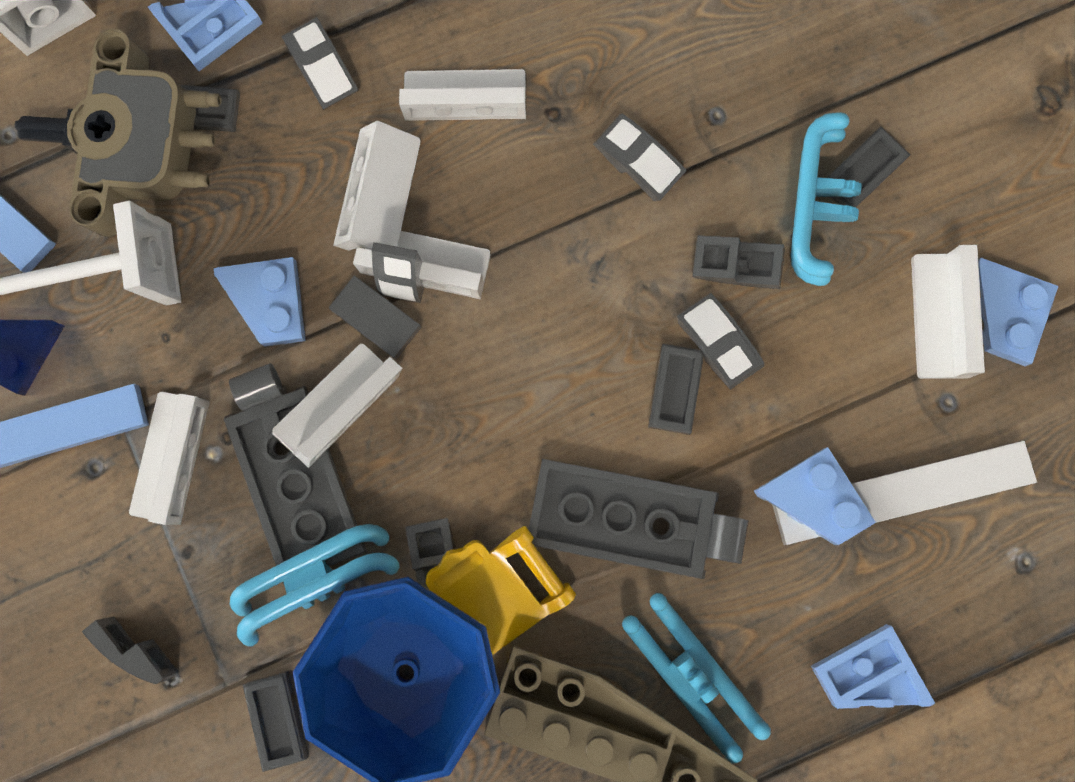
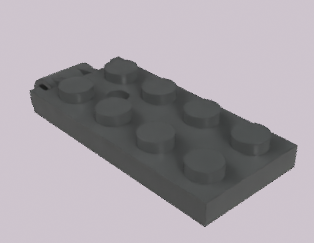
(292, 501)
(614, 516)

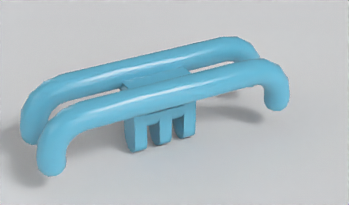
(308, 578)
(696, 678)

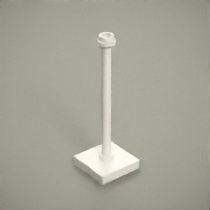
(143, 256)

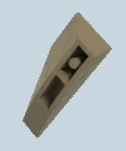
(596, 726)

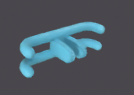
(823, 130)

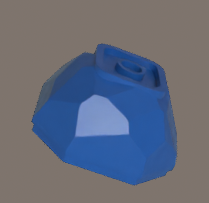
(370, 715)

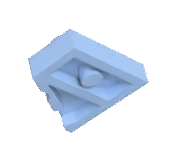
(206, 26)
(266, 298)
(1013, 311)
(819, 497)
(872, 674)

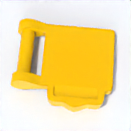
(492, 590)

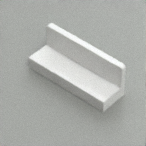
(463, 95)
(377, 187)
(444, 265)
(948, 314)
(335, 404)
(169, 458)

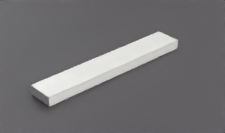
(931, 486)

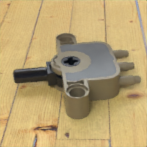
(127, 132)

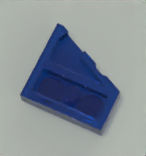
(24, 351)

